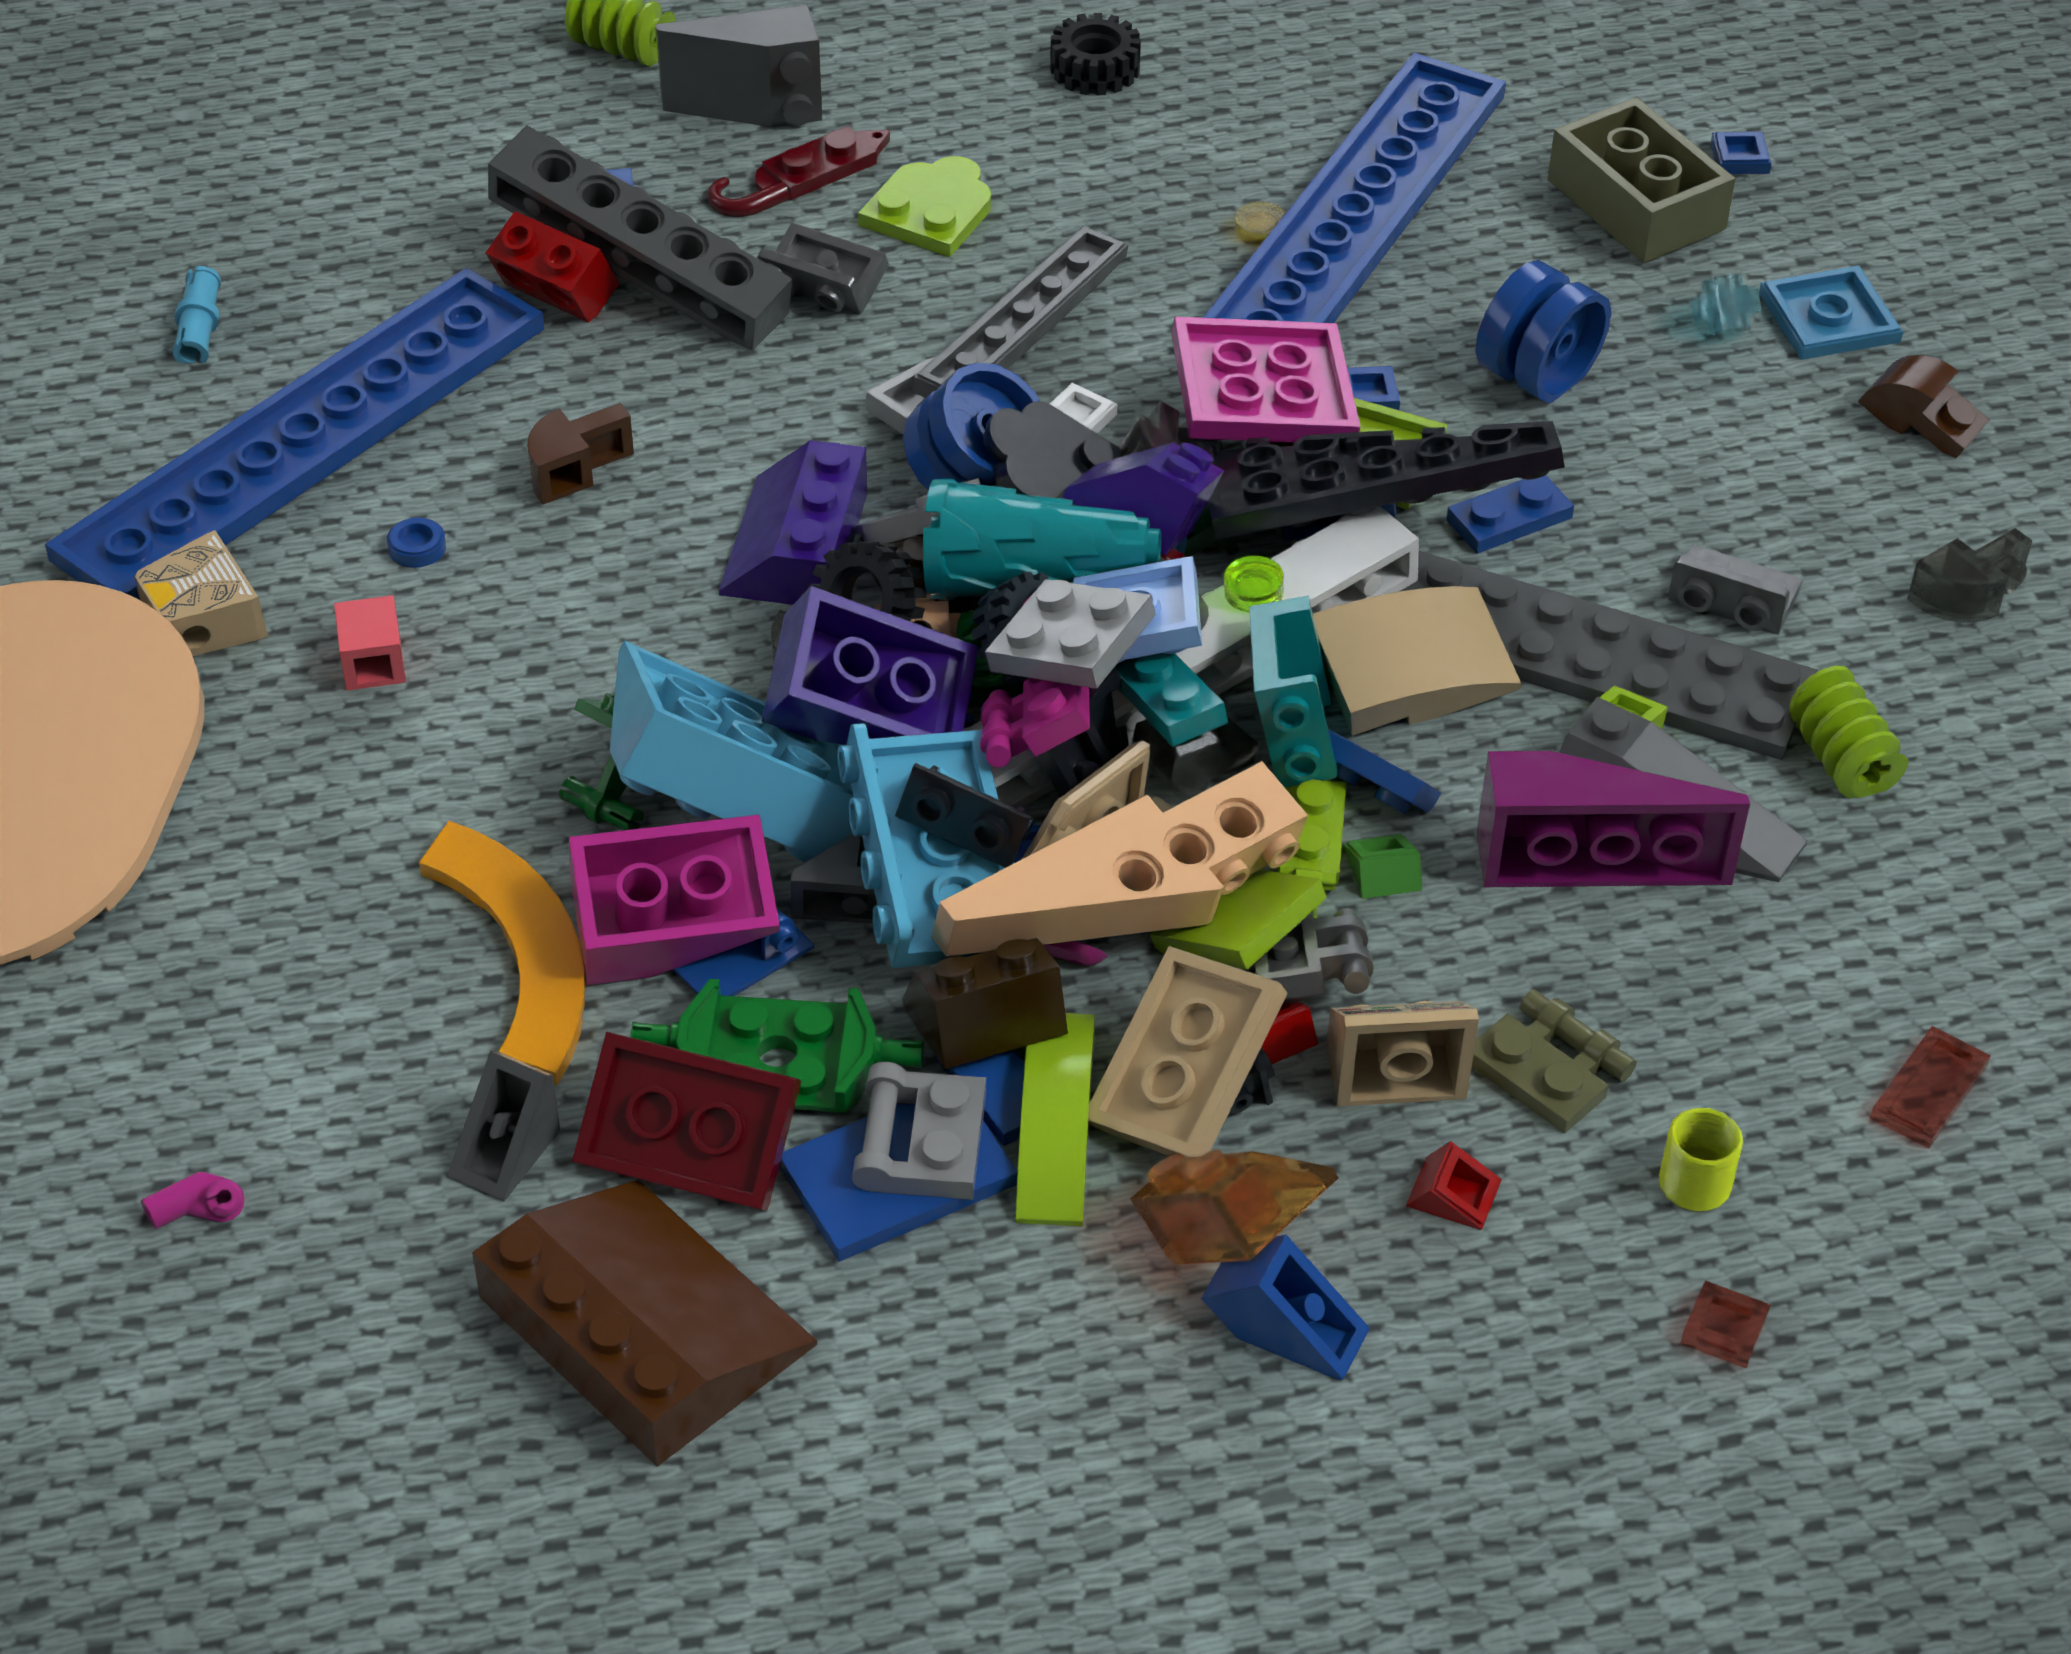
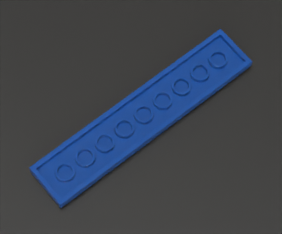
(1363, 195)
(301, 431)

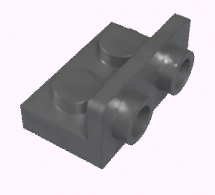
(1733, 589)

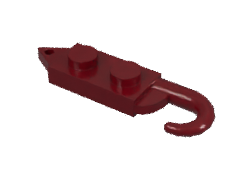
(803, 170)

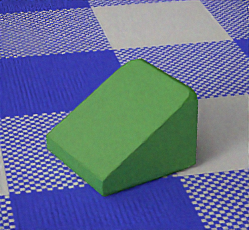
(1385, 865)

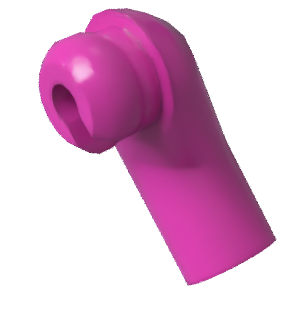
(197, 1196)

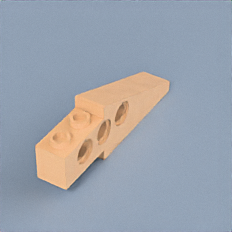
(1083, 880)

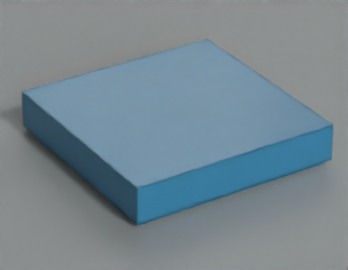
(1830, 312)

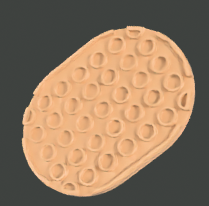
(91, 752)

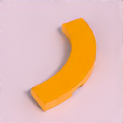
(537, 931)

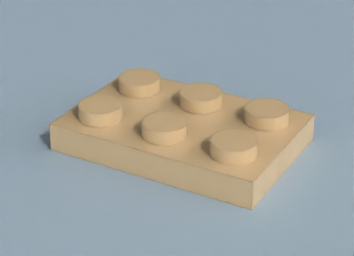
(1185, 1054)

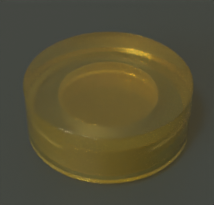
(1256, 221)

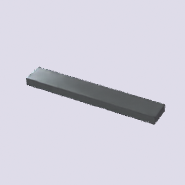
(1028, 308)

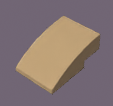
(1413, 656)

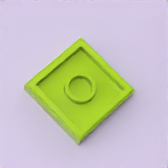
(1248, 919)

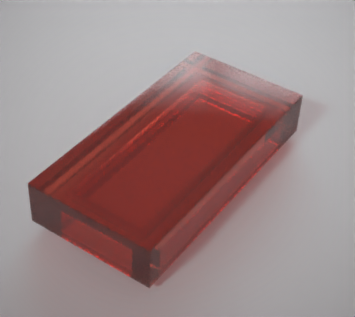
(1930, 1087)

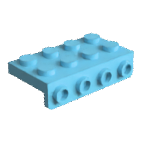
(901, 861)

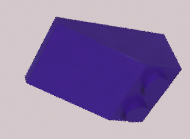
(860, 666)

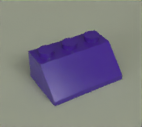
(794, 519)

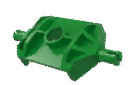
(830, 1041)

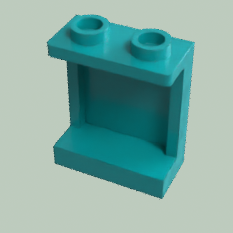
(1292, 690)

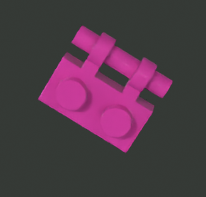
(1036, 719)

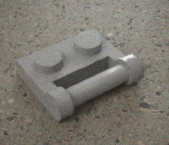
(942, 1136)

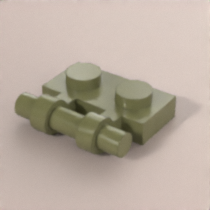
(1542, 1075)

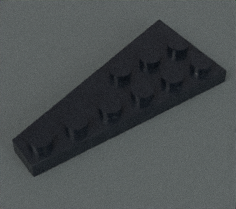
(1366, 470)

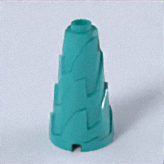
(998, 534)

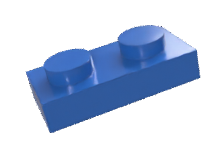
(1509, 513)
(1395, 785)

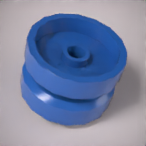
(1543, 330)
(948, 426)

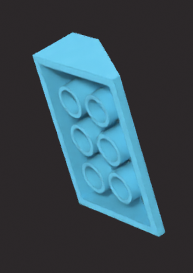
(719, 758)

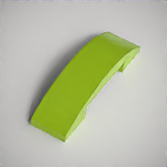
(1055, 1126)

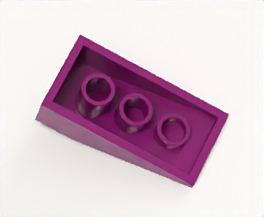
(1602, 824)

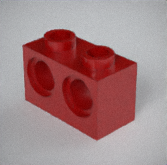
(552, 267)

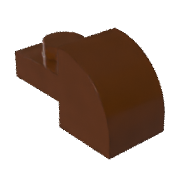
(1918, 395)
(567, 450)

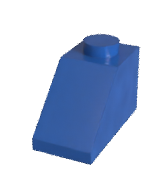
(1287, 1309)

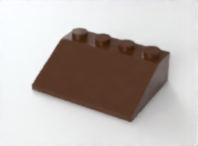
(637, 1313)

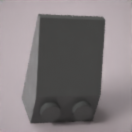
(743, 67)

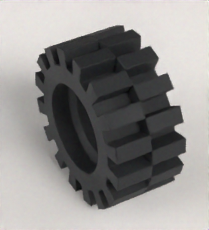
(1095, 54)
(883, 563)

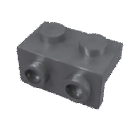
(828, 268)

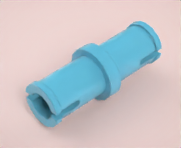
(196, 315)

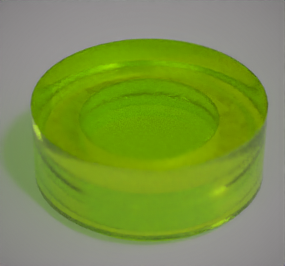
(1253, 582)

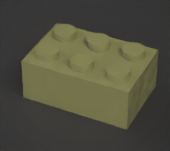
(1640, 179)

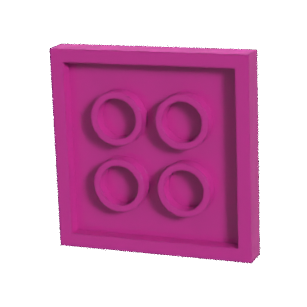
(1262, 379)

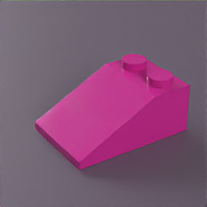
(669, 895)

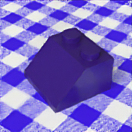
(1159, 484)

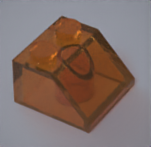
(1226, 1203)

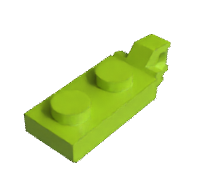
(1322, 833)

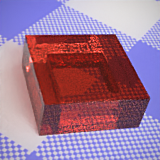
(1725, 1324)

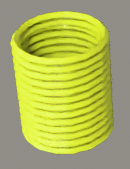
(1700, 1159)

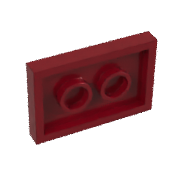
(686, 1121)

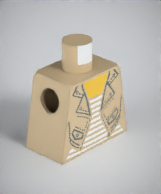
(203, 595)

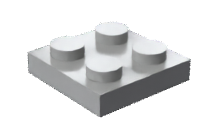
(1070, 633)

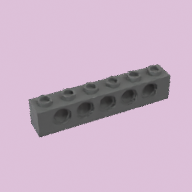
(641, 238)

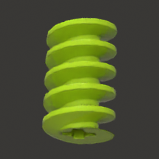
(617, 26)
(1847, 733)

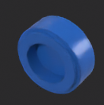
(416, 542)

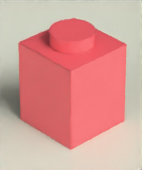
(369, 642)

